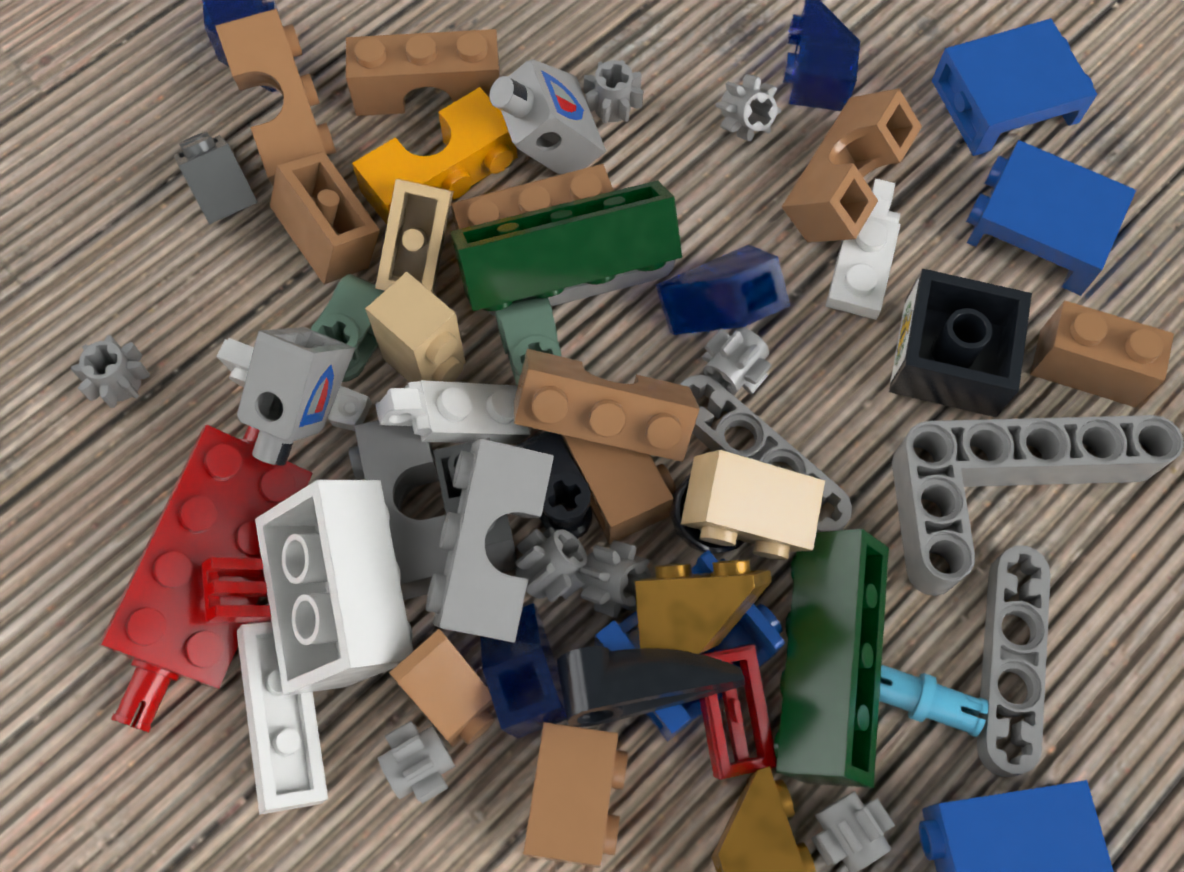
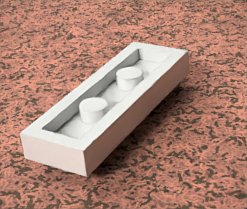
(280, 728)

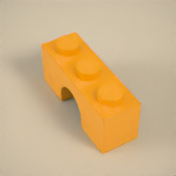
(474, 149)

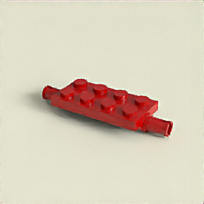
(163, 606)

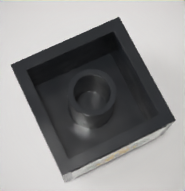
(961, 343)

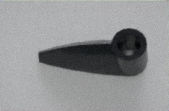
(625, 683)

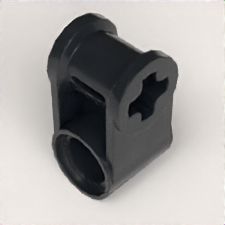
(564, 486)

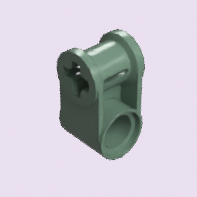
(348, 320)
(524, 327)

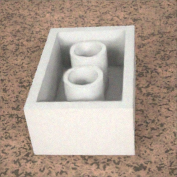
(333, 586)

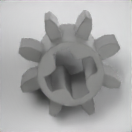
(613, 91)
(748, 107)
(737, 360)
(110, 371)
(551, 563)
(612, 577)
(416, 762)
(853, 832)

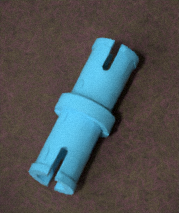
(929, 700)

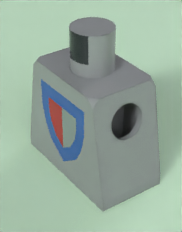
(548, 116)
(291, 388)

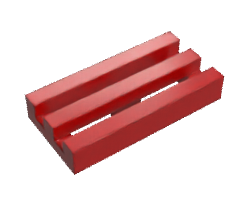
(213, 589)
(758, 715)

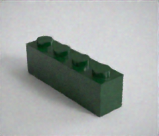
(567, 245)
(833, 661)

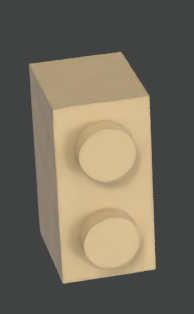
(414, 234)
(417, 332)
(752, 503)

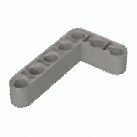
(1010, 463)

